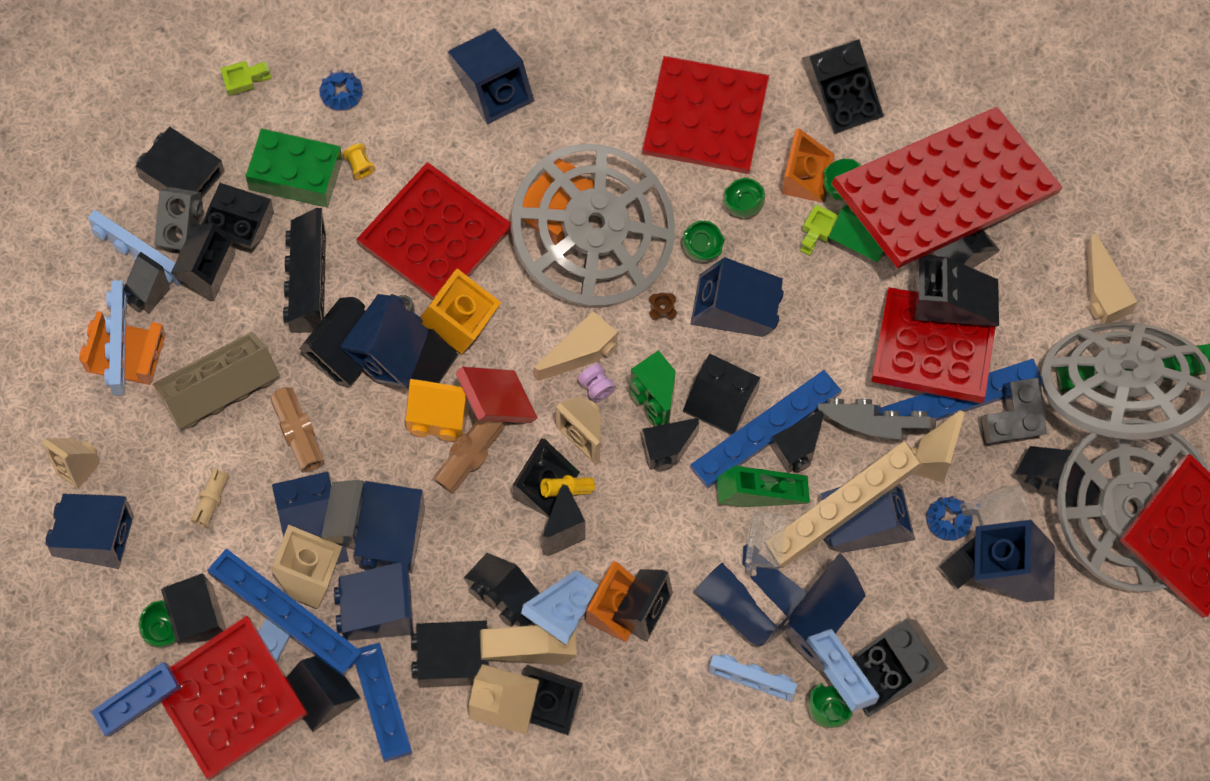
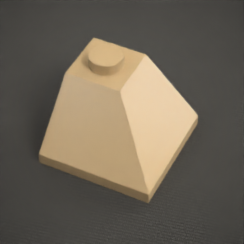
(581, 425)
(938, 448)
(305, 565)
(503, 699)

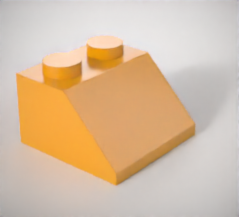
(460, 311)
(436, 410)

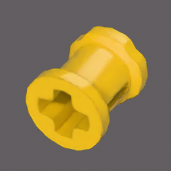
(359, 161)

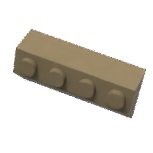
(216, 380)

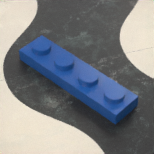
(382, 703)

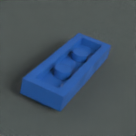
(136, 699)

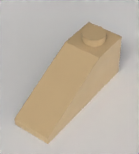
(1107, 289)
(581, 347)
(71, 459)
(526, 645)

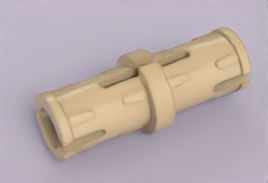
(210, 498)

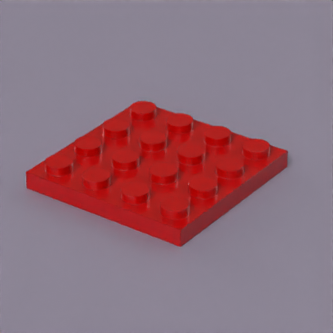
(706, 114)
(433, 231)
(931, 354)
(1175, 534)
(231, 698)

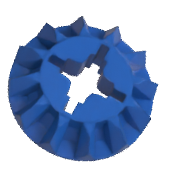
(343, 100)
(944, 529)

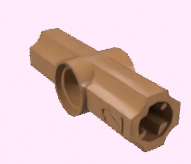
(297, 429)
(467, 454)

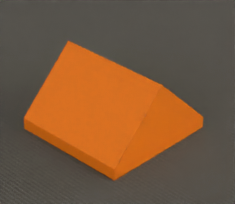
(806, 168)
(608, 600)

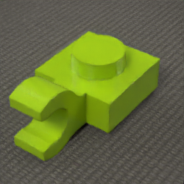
(240, 77)
(818, 226)

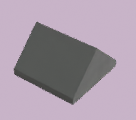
(343, 512)

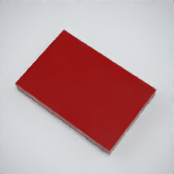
(496, 395)

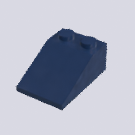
(304, 505)

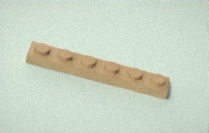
(848, 501)

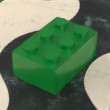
(294, 168)

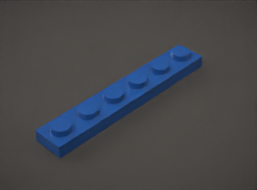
(943, 406)
(759, 432)
(284, 612)

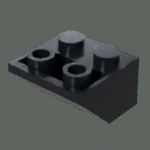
(240, 214)
(205, 259)

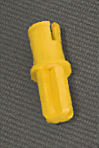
(577, 486)

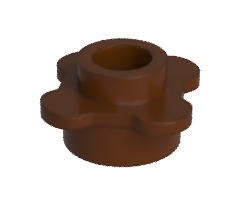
(659, 299)

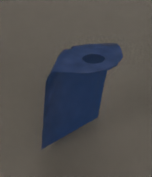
(737, 606)
(825, 607)

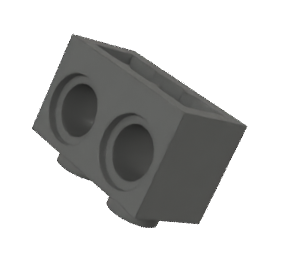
(170, 216)

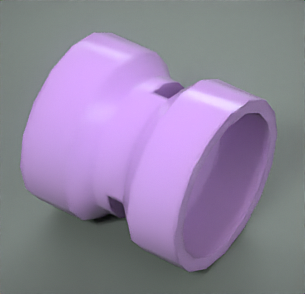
(596, 382)

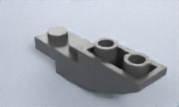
(866, 418)

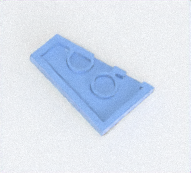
(562, 605)

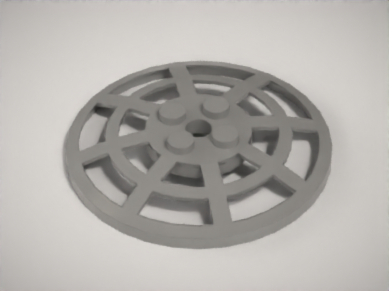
(582, 235)
(1144, 379)
(1114, 500)

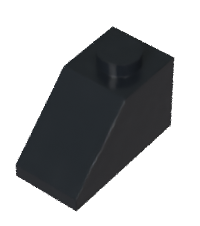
(146, 284)
(668, 443)
(797, 443)
(961, 564)

